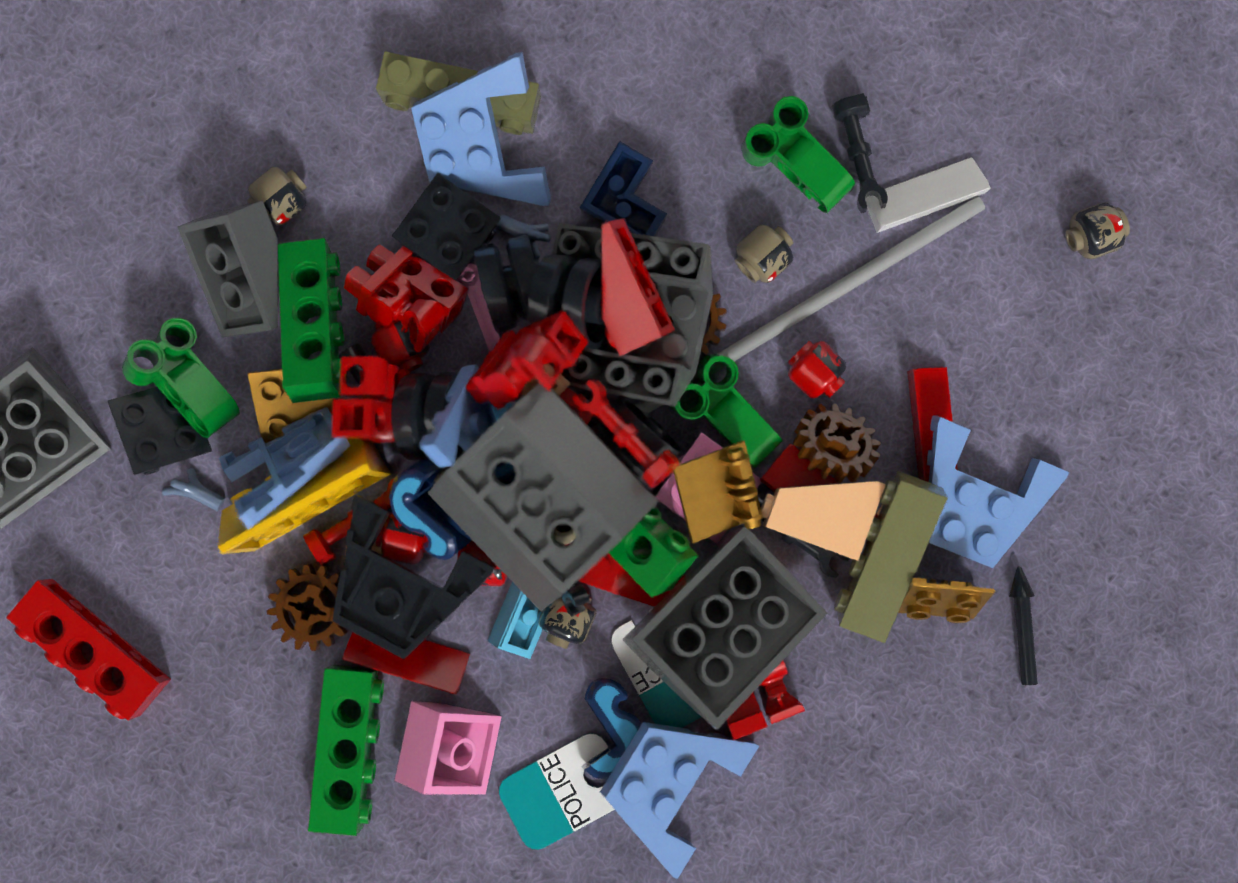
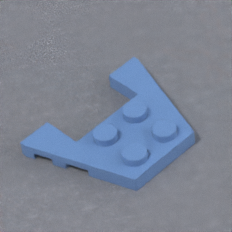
(462, 137)
(459, 424)
(291, 462)
(980, 517)
(657, 778)

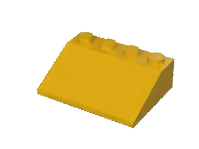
(348, 475)

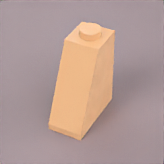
(825, 515)

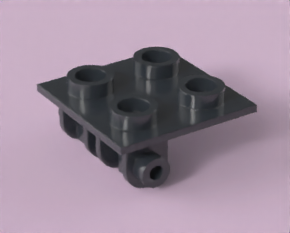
(446, 227)
(154, 431)

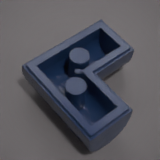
(614, 193)

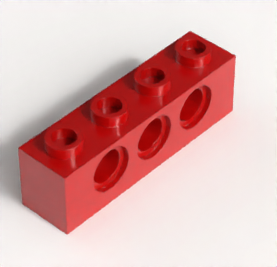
(33, 623)

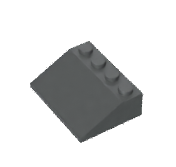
(41, 434)
(725, 626)

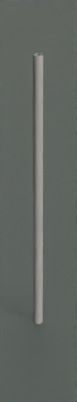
(840, 288)

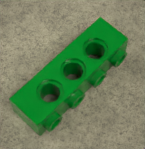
(298, 266)
(664, 565)
(328, 809)

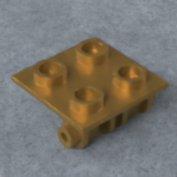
(275, 407)
(718, 492)
(952, 600)

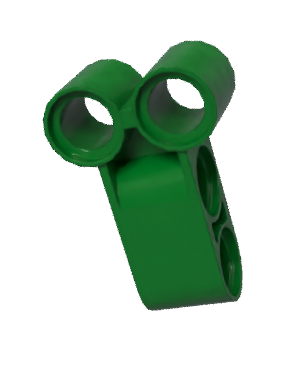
(799, 156)
(182, 378)
(730, 411)

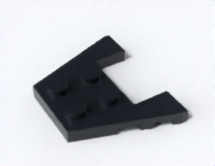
(389, 600)

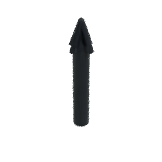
(1021, 593)

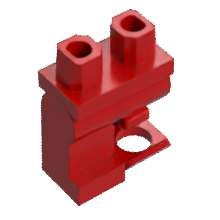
(406, 291)
(522, 357)
(367, 417)
(779, 706)

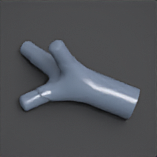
(518, 228)
(195, 491)

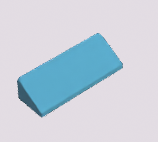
(515, 624)

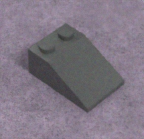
(236, 267)

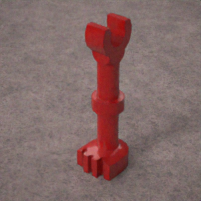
(656, 467)
(321, 543)

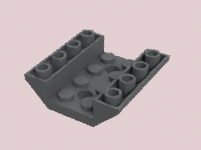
(667, 365)
(560, 479)

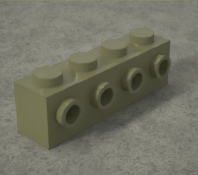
(410, 79)
(890, 556)

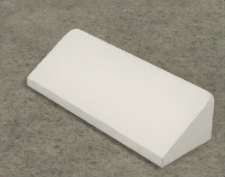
(928, 194)

